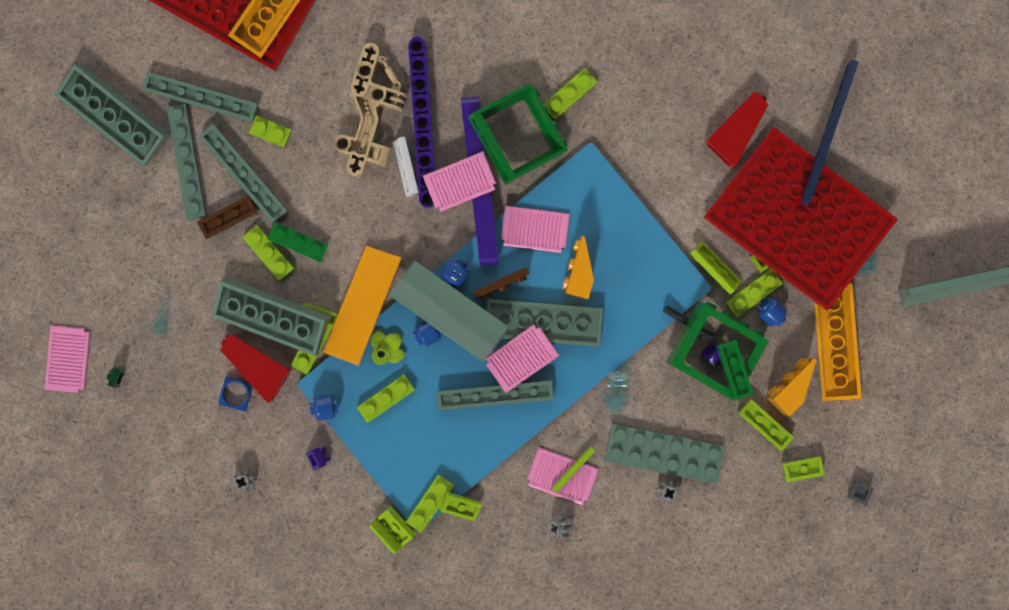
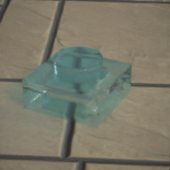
(869, 267)
(159, 325)
(617, 379)
(614, 401)

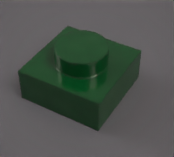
(115, 376)

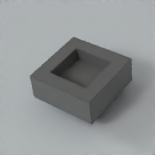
(860, 492)

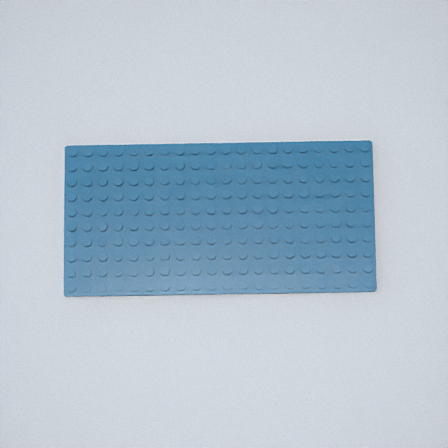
(634, 277)

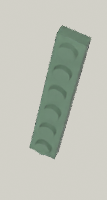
(200, 97)
(186, 162)
(243, 173)
(494, 395)

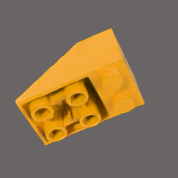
(581, 276)
(793, 389)

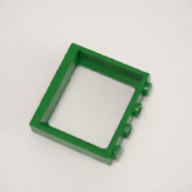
(540, 113)
(691, 332)

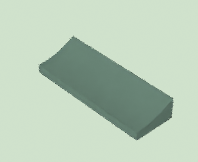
(112, 114)
(954, 286)
(449, 311)
(270, 316)

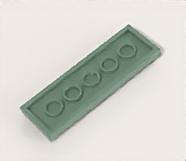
(559, 322)
(664, 453)

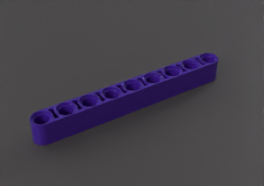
(418, 114)
(483, 204)

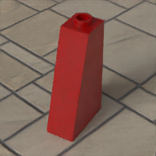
(735, 133)
(257, 367)

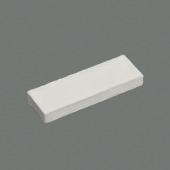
(405, 167)

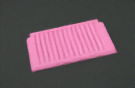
(460, 181)
(535, 229)
(521, 357)
(67, 359)
(550, 467)

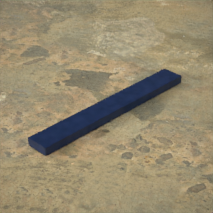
(828, 133)

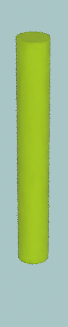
(573, 469)

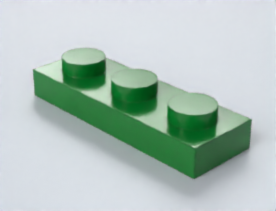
(297, 242)
(734, 369)

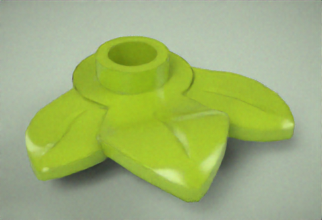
(388, 345)

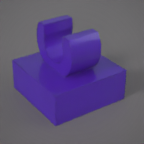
(711, 353)
(316, 458)

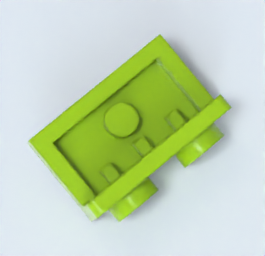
(392, 530)

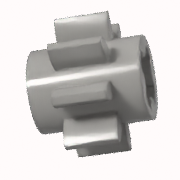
(248, 479)
(663, 491)
(561, 526)

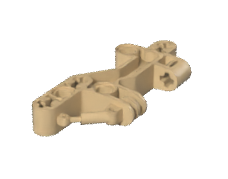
(363, 144)

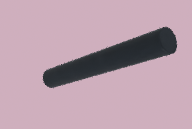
(684, 320)

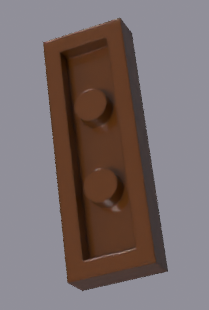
(227, 217)
(501, 284)

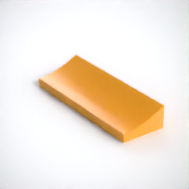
(261, 23)
(362, 305)
(839, 349)

